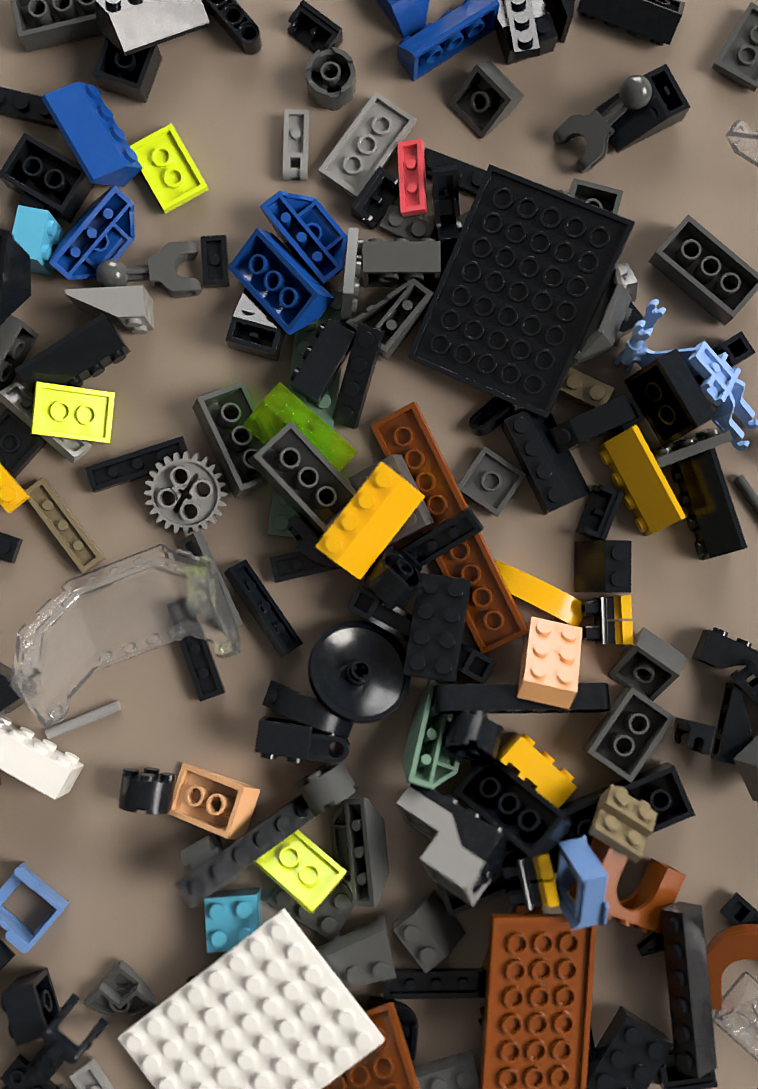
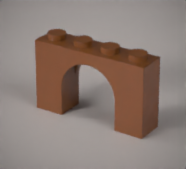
(642, 908)

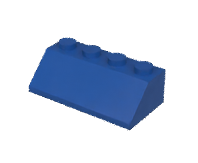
(447, 36)
(92, 134)
(280, 282)

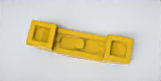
(541, 595)

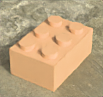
(550, 663)

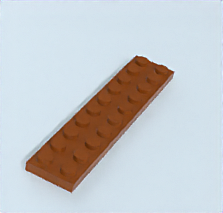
(491, 608)

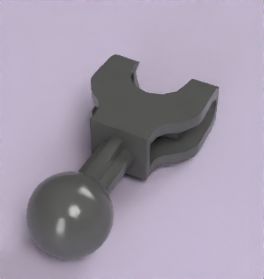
(596, 127)
(160, 271)

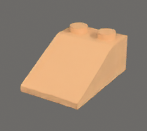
(213, 801)

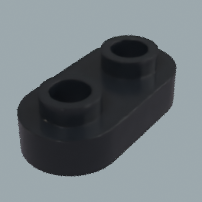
(490, 416)

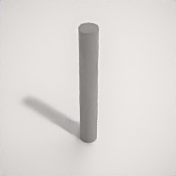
(83, 720)

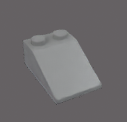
(123, 305)

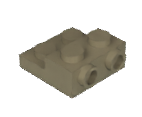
(623, 822)

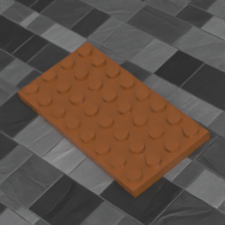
(537, 1003)

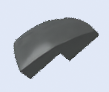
(121, 992)

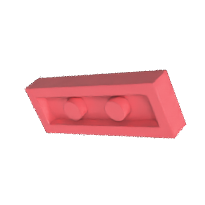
(412, 177)

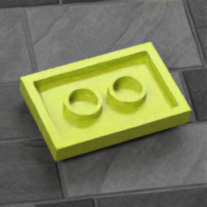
(169, 168)
(72, 412)
(302, 870)

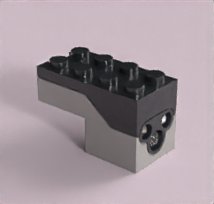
(463, 848)

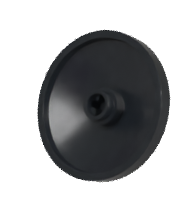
(358, 672)

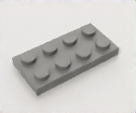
(367, 144)

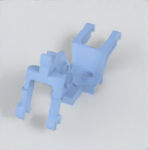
(719, 380)

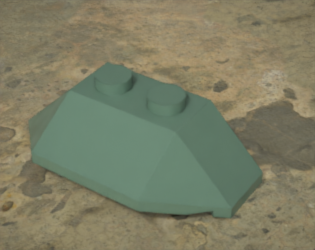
(424, 753)

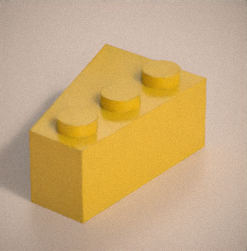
(537, 769)

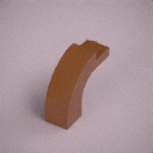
(725, 948)

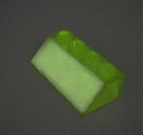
(282, 407)

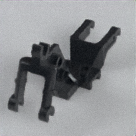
(51, 1056)

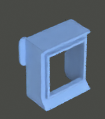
(580, 862)
(17, 932)

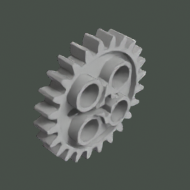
(166, 480)

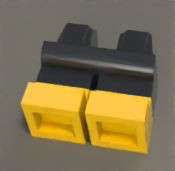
(608, 608)
(536, 881)

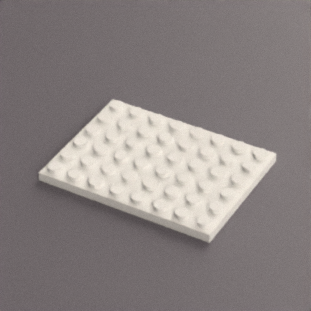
(255, 1020)

